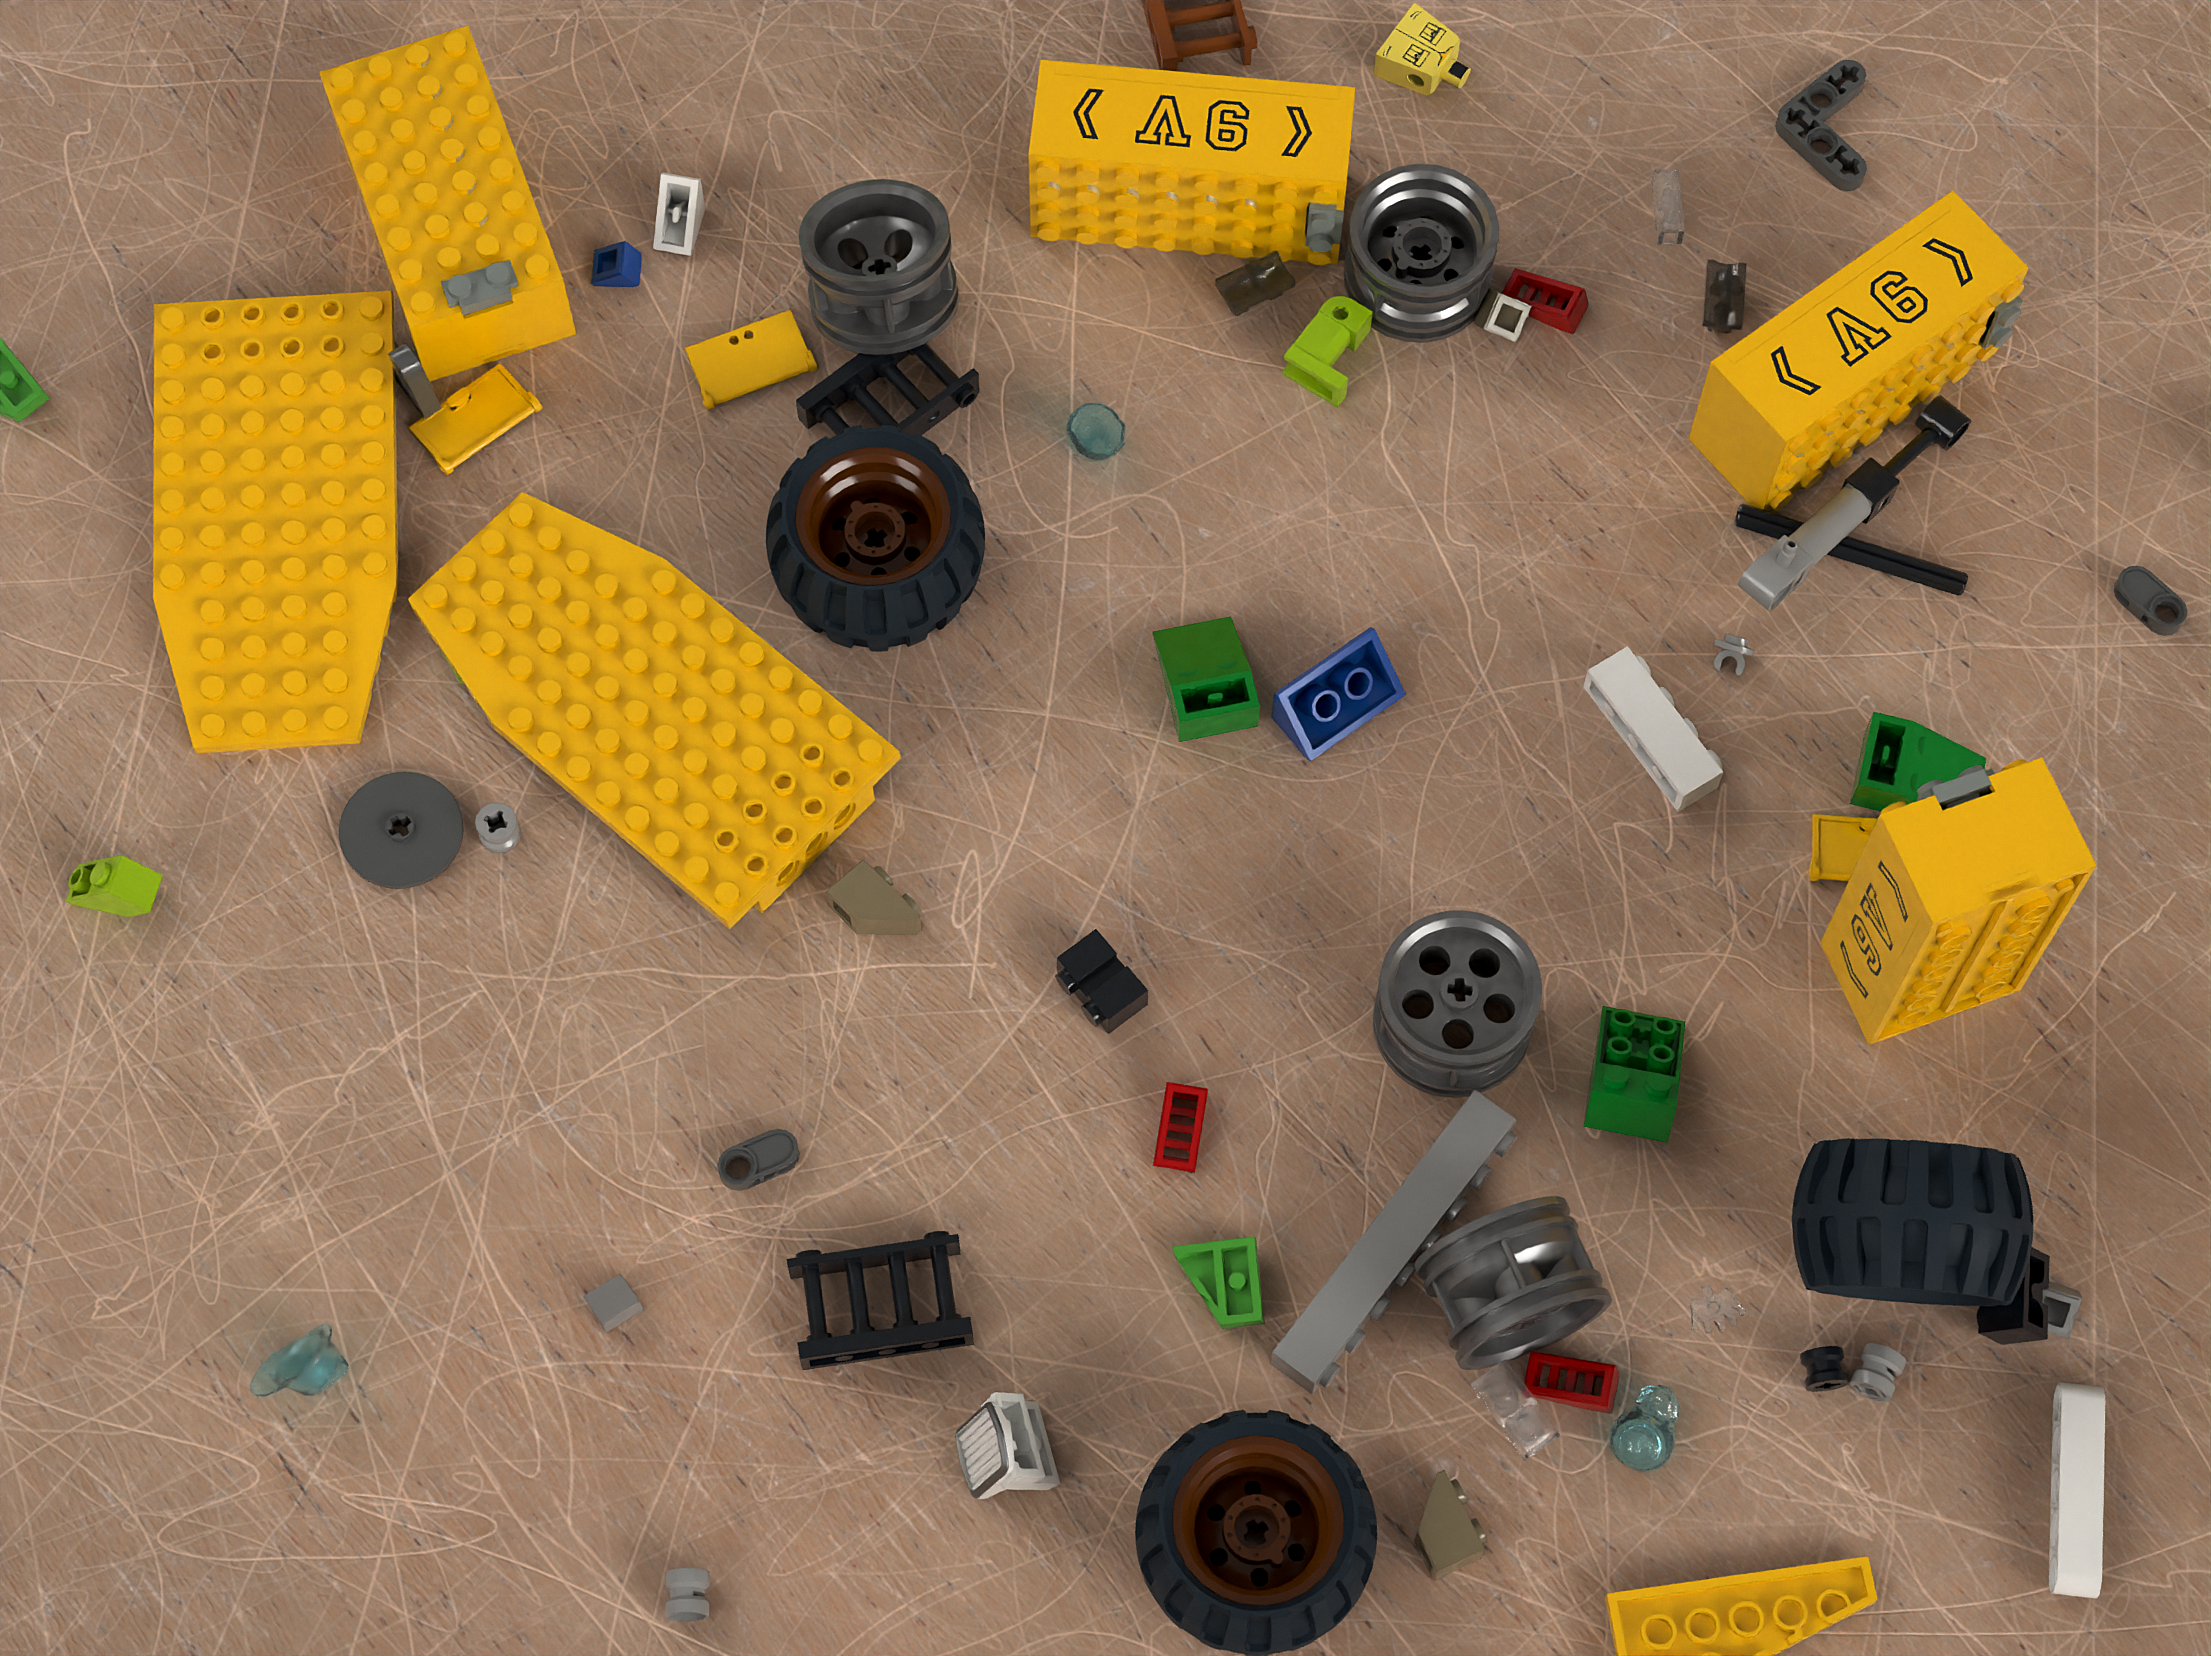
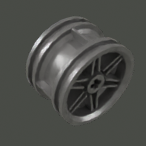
(1417, 279)

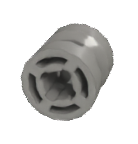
(1878, 1372)
(687, 1594)

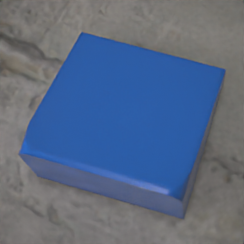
(616, 266)

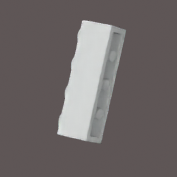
(1653, 728)

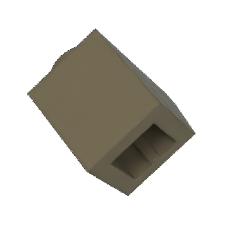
(871, 905)
(1446, 1533)

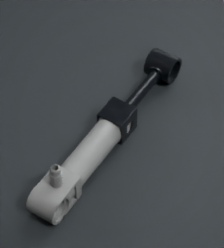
(1858, 501)

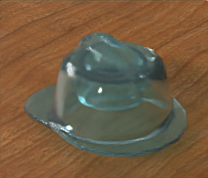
(301, 1366)

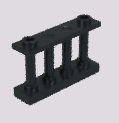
(853, 377)
(864, 1341)

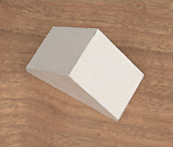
(678, 213)

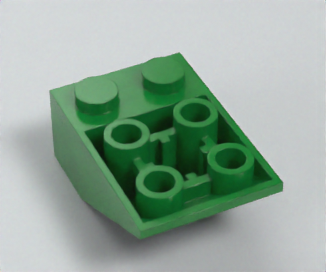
(1207, 679)
(1901, 758)
(1635, 1074)

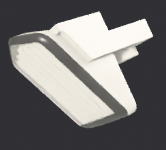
(1006, 1447)

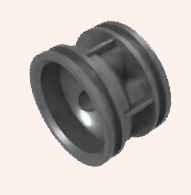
(886, 302)
(1416, 1046)
(1513, 1282)

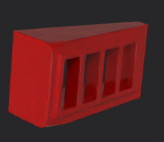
(1565, 293)
(1183, 1092)
(1568, 1396)

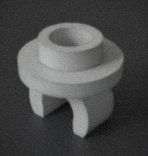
(1734, 647)

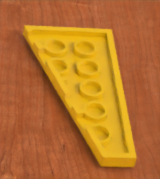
(1739, 1612)

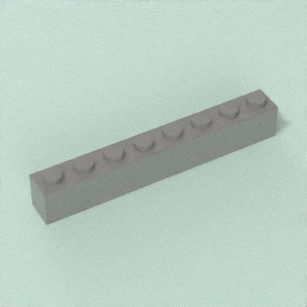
(1393, 1242)

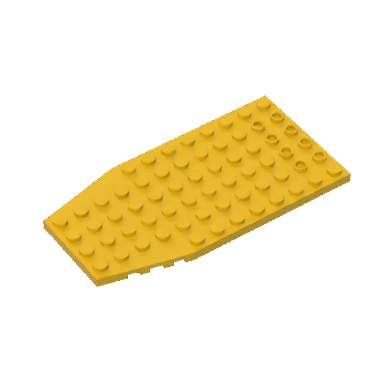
(275, 513)
(652, 704)

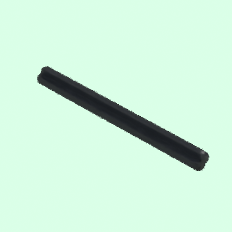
(1859, 552)

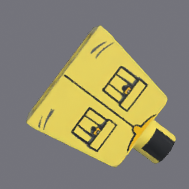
(1420, 54)

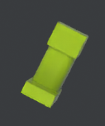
(1323, 343)

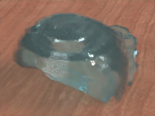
(1646, 1432)

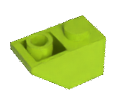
(114, 886)

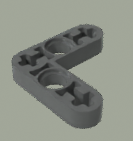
(1813, 125)
(414, 380)

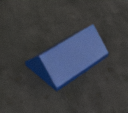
(1337, 695)

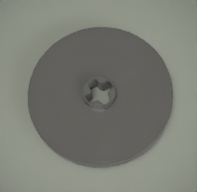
(387, 856)

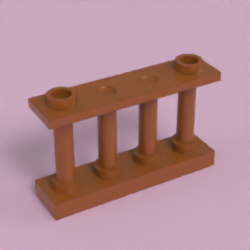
(1171, 52)

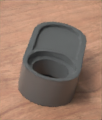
(2143, 593)
(768, 1155)

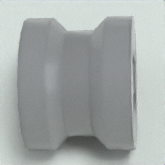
(502, 836)

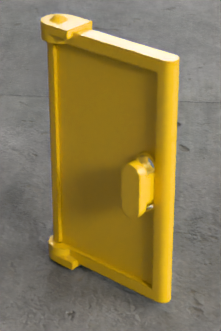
(749, 362)
(492, 410)
(1837, 845)

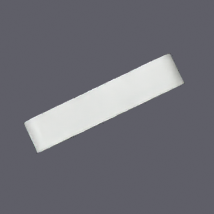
(2077, 1490)

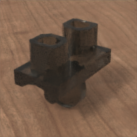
(1254, 283)
(1724, 296)

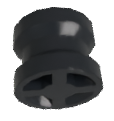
(1824, 1368)

